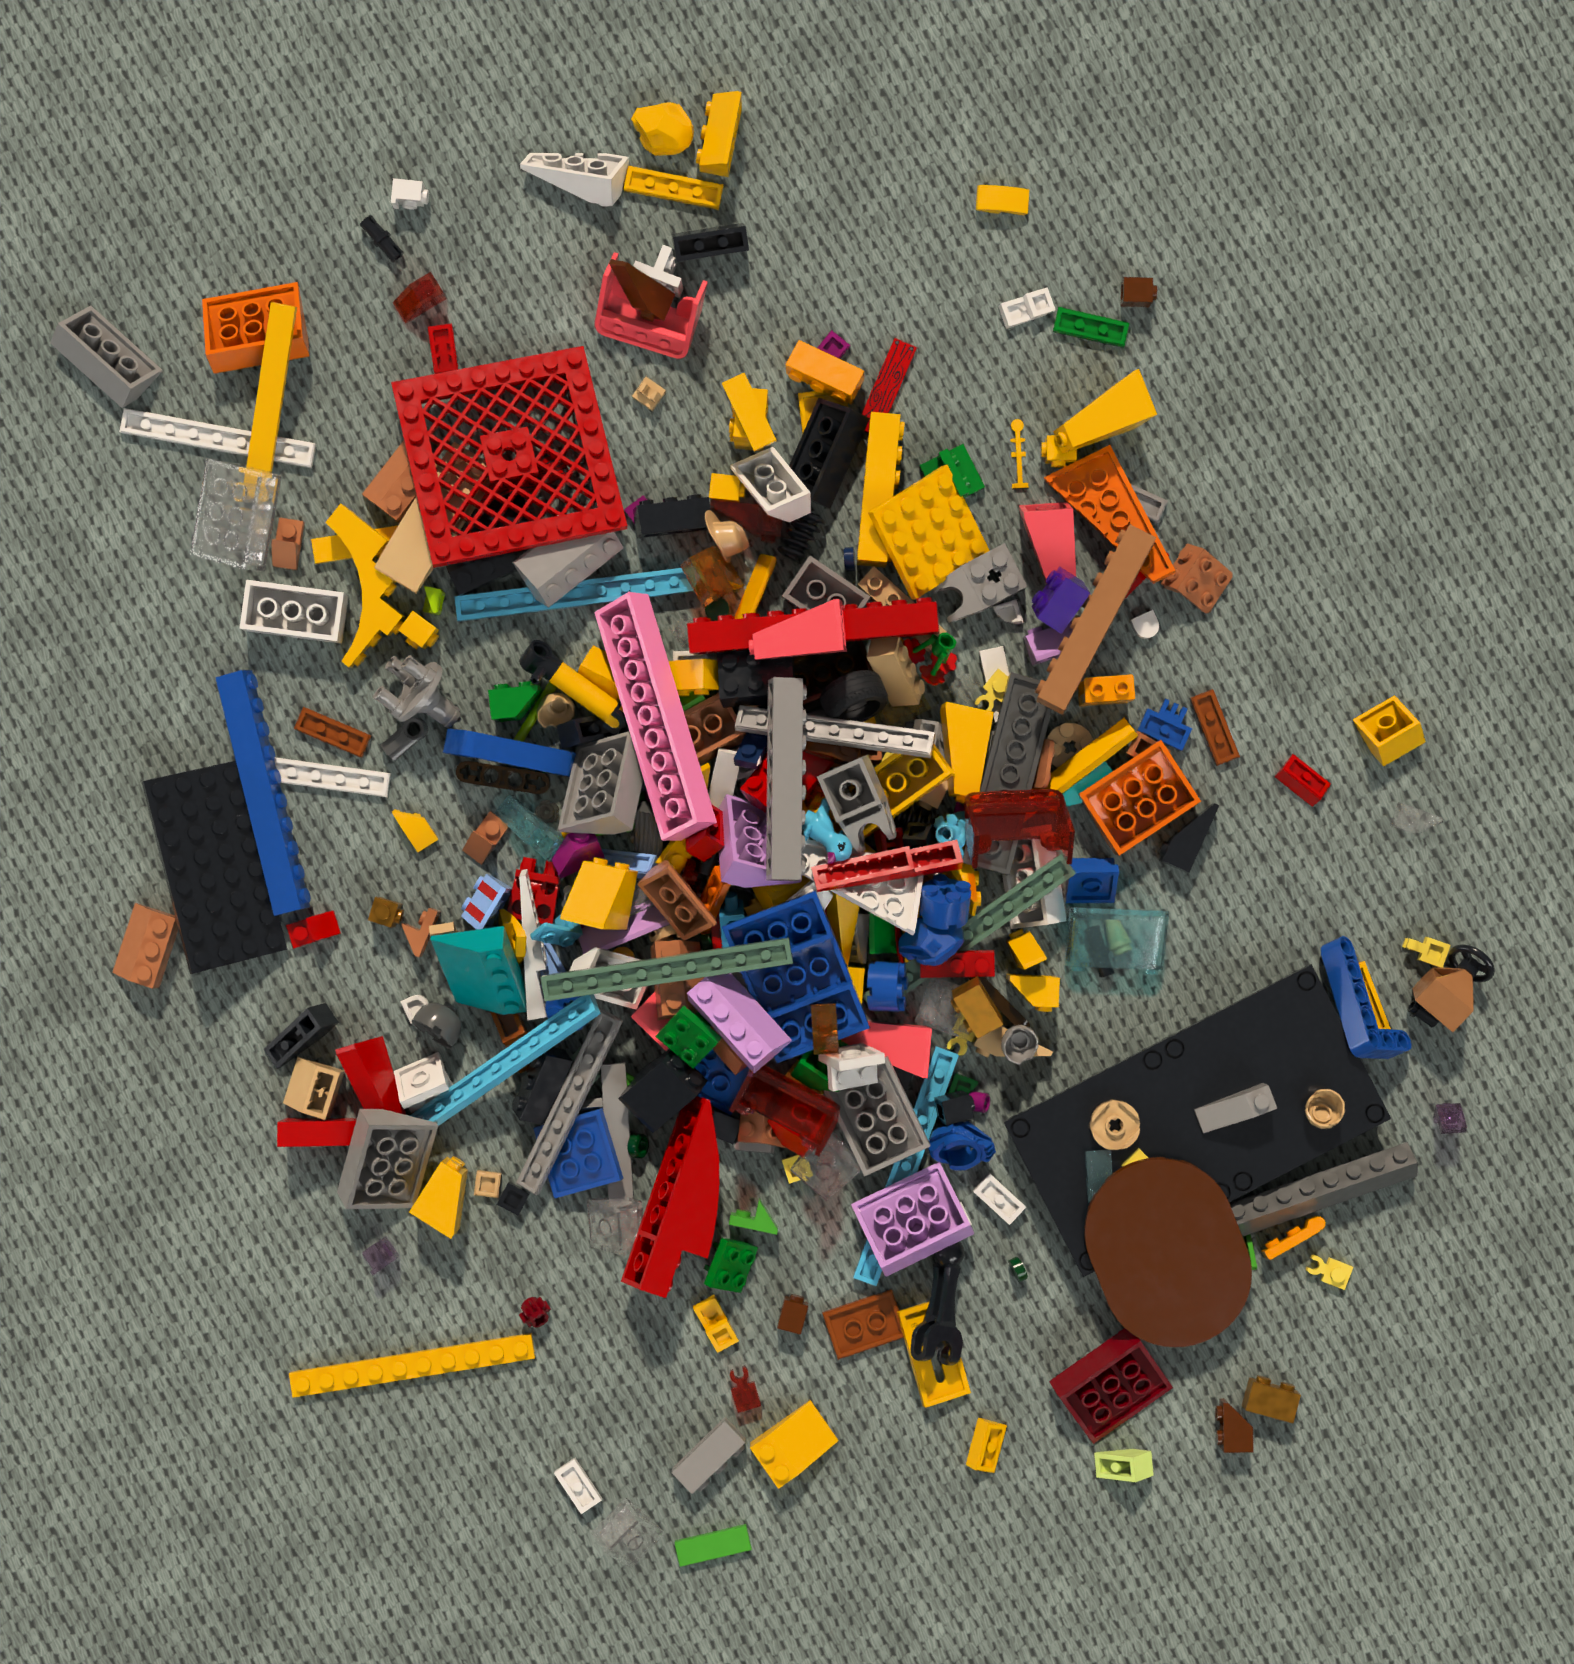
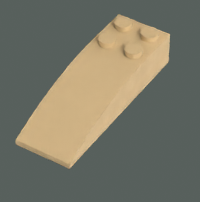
(407, 552)

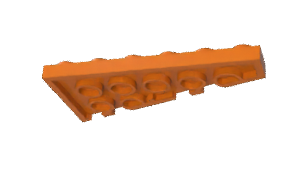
(1106, 499)

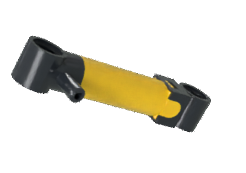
(543, 664)

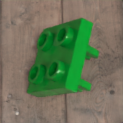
(688, 1036)
(730, 1265)

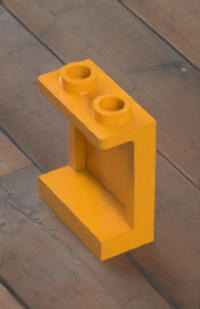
(1106, 690)

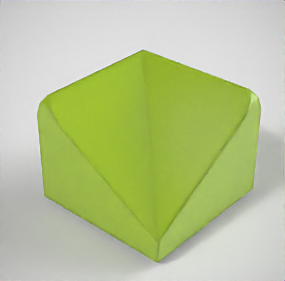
(433, 600)

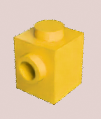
(1054, 455)
(726, 488)
(419, 631)

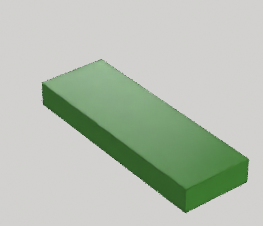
(713, 1545)

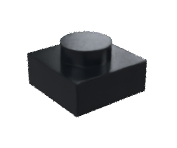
(513, 1198)

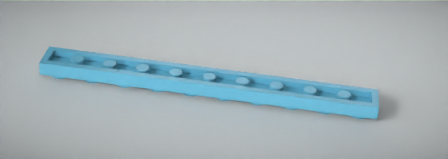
(585, 593)
(510, 1060)
(939, 1075)

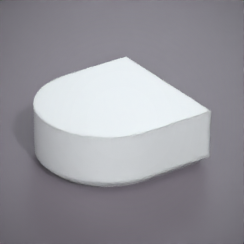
(1145, 625)
(413, 1004)

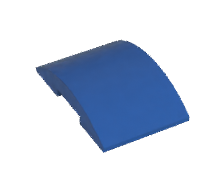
(814, 978)

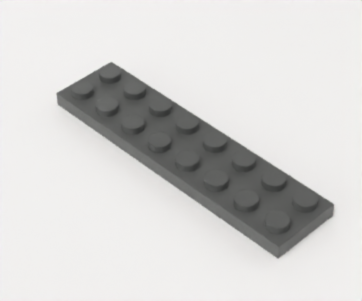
(1013, 757)

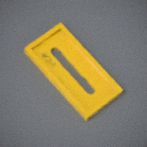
(930, 1391)

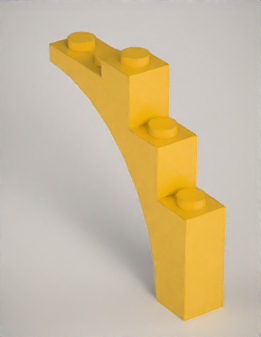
(377, 614)

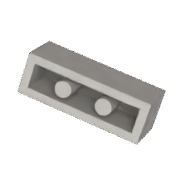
(709, 1456)

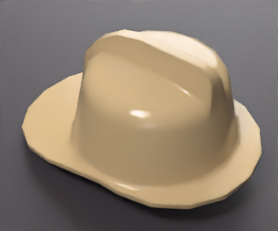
(727, 535)

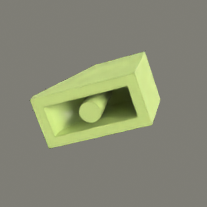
(1124, 1465)

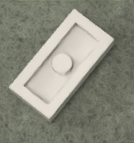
(999, 1198)
(578, 1485)

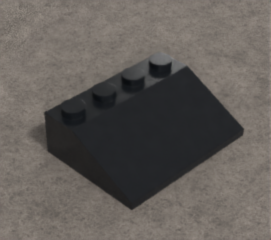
(480, 572)

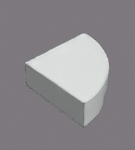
(1009, 612)

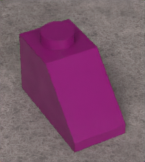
(575, 850)

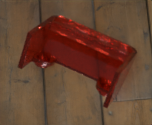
(1017, 816)
(789, 1105)

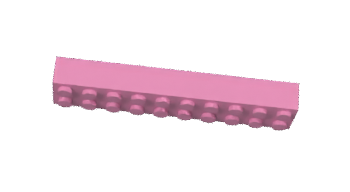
(655, 717)

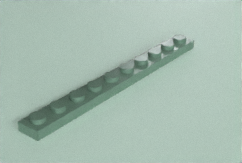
(1002, 910)
(667, 969)

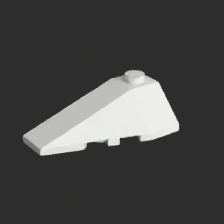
(588, 178)

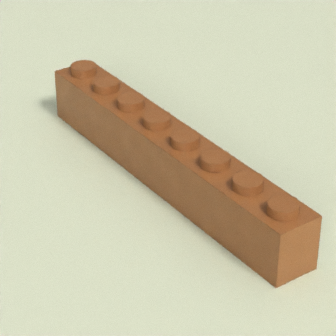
(1096, 618)

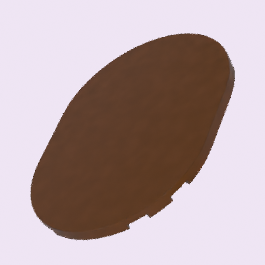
(1168, 1252)

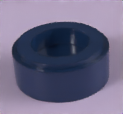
(849, 559)

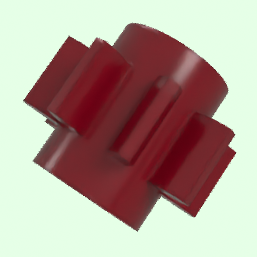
(534, 1312)

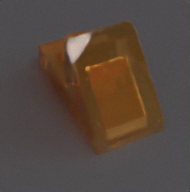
(824, 1029)

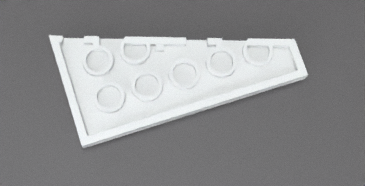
(890, 900)

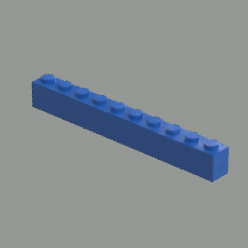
(263, 792)

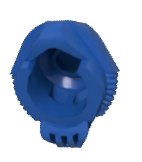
(930, 944)
(953, 1145)

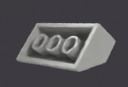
(105, 355)
(560, 567)

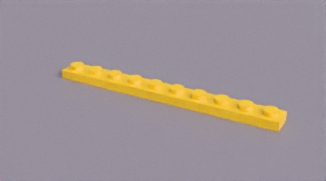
(412, 1365)

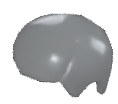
(1019, 1044)

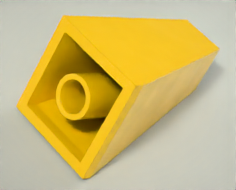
(1112, 413)

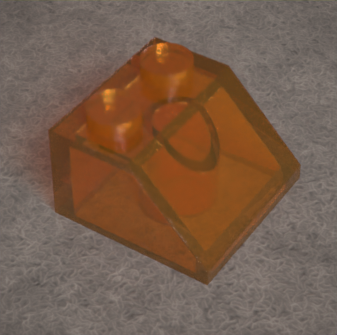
(711, 575)

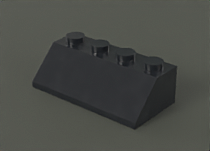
(827, 449)

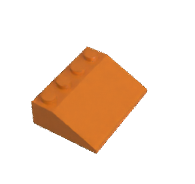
(238, 326)
(1139, 798)

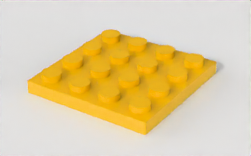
(928, 531)

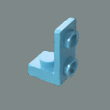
(560, 933)

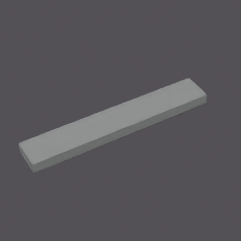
(617, 1118)

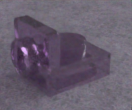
(1450, 1118)

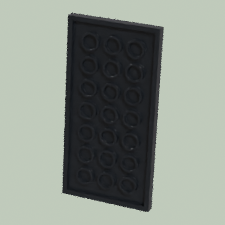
(212, 867)

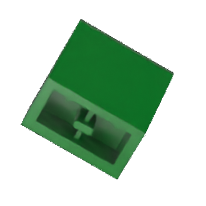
(513, 702)

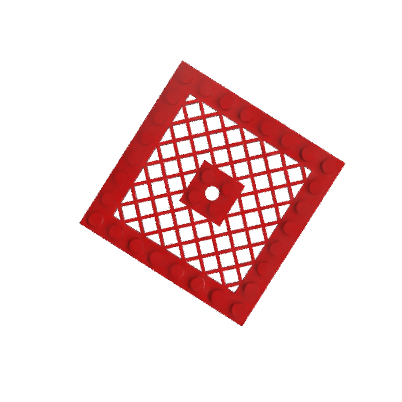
(503, 375)

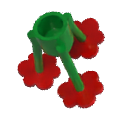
(941, 656)

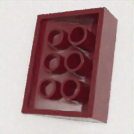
(1110, 1384)

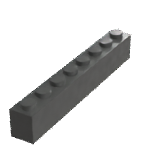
(1325, 1189)

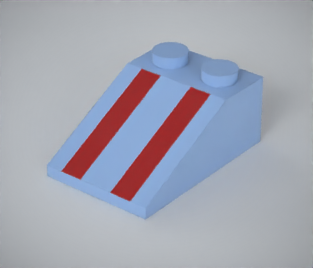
(487, 900)

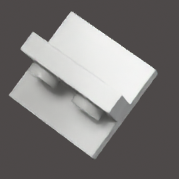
(663, 271)
(852, 1066)
(421, 1081)

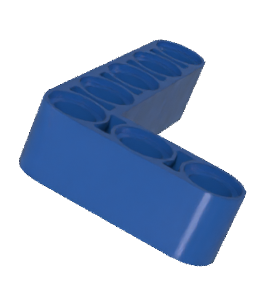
(508, 752)
(1355, 1006)

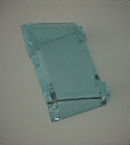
(1115, 939)

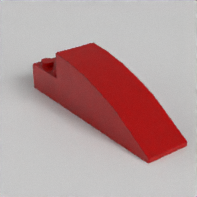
(681, 1204)

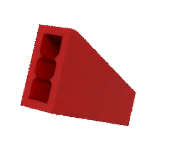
(371, 1074)
(315, 1132)

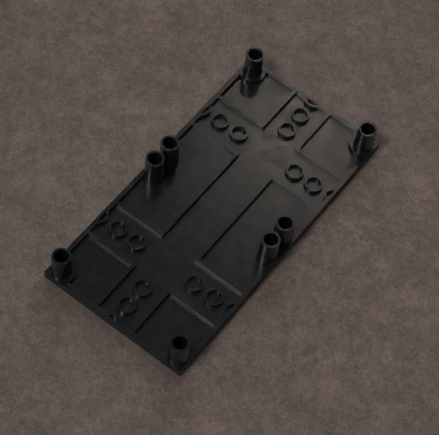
(1272, 1037)

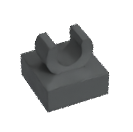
(592, 1104)

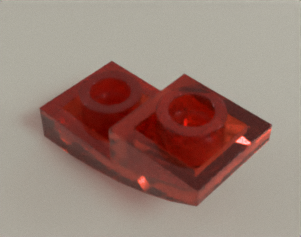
(690, 877)

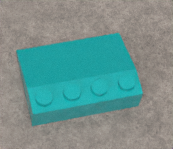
(482, 969)

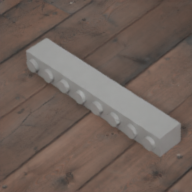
(784, 779)

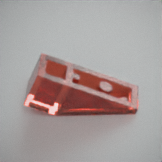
(750, 518)

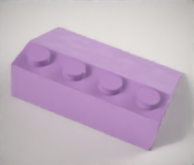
(744, 852)
(912, 1219)

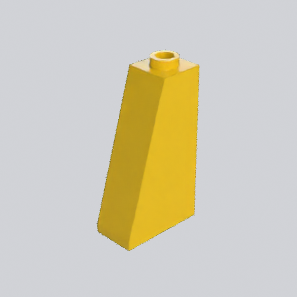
(965, 746)

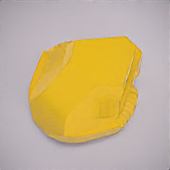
(663, 128)

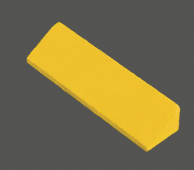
(756, 585)

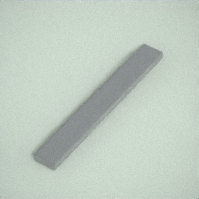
(846, 733)
(569, 1102)

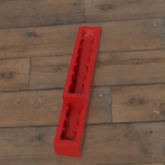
(888, 866)

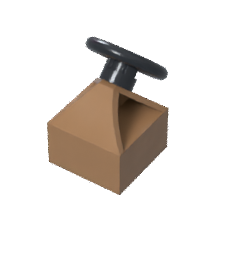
(1449, 991)

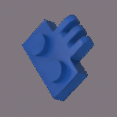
(1166, 725)

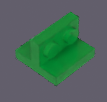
(962, 468)

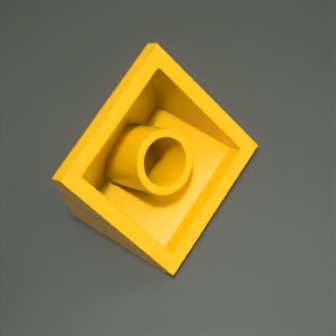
(598, 671)

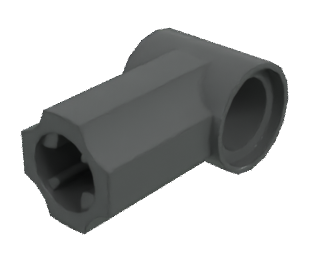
(403, 740)

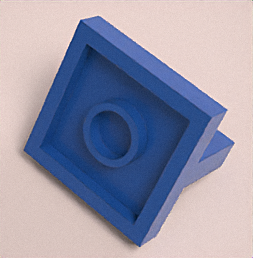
(1093, 882)

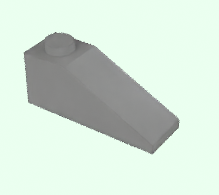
(1236, 1108)

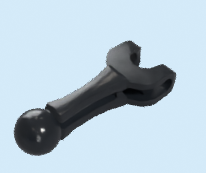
(939, 1325)

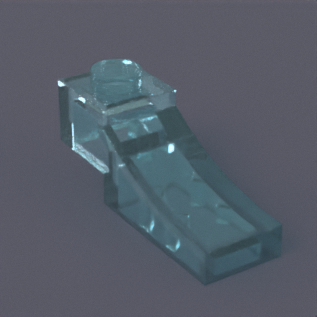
(529, 827)

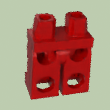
(544, 889)

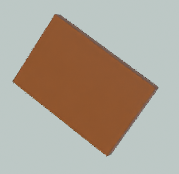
(863, 1324)

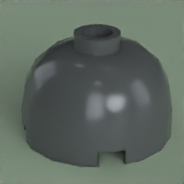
(439, 1022)

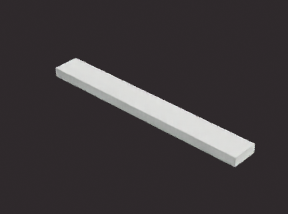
(210, 436)

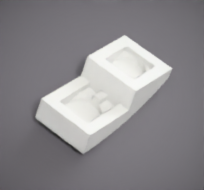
(1027, 308)

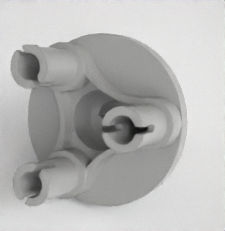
(419, 692)

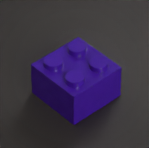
(1059, 599)

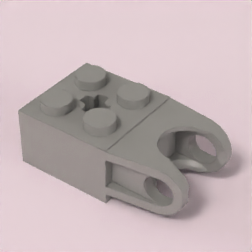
(975, 588)
(859, 808)

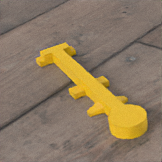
(1017, 426)

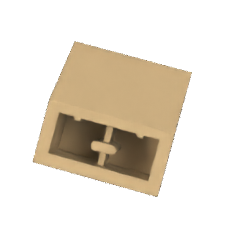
(313, 1088)

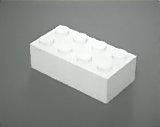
(294, 611)

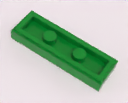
(1091, 327)

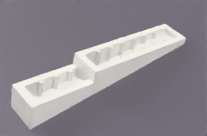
(535, 956)

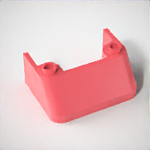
(622, 322)

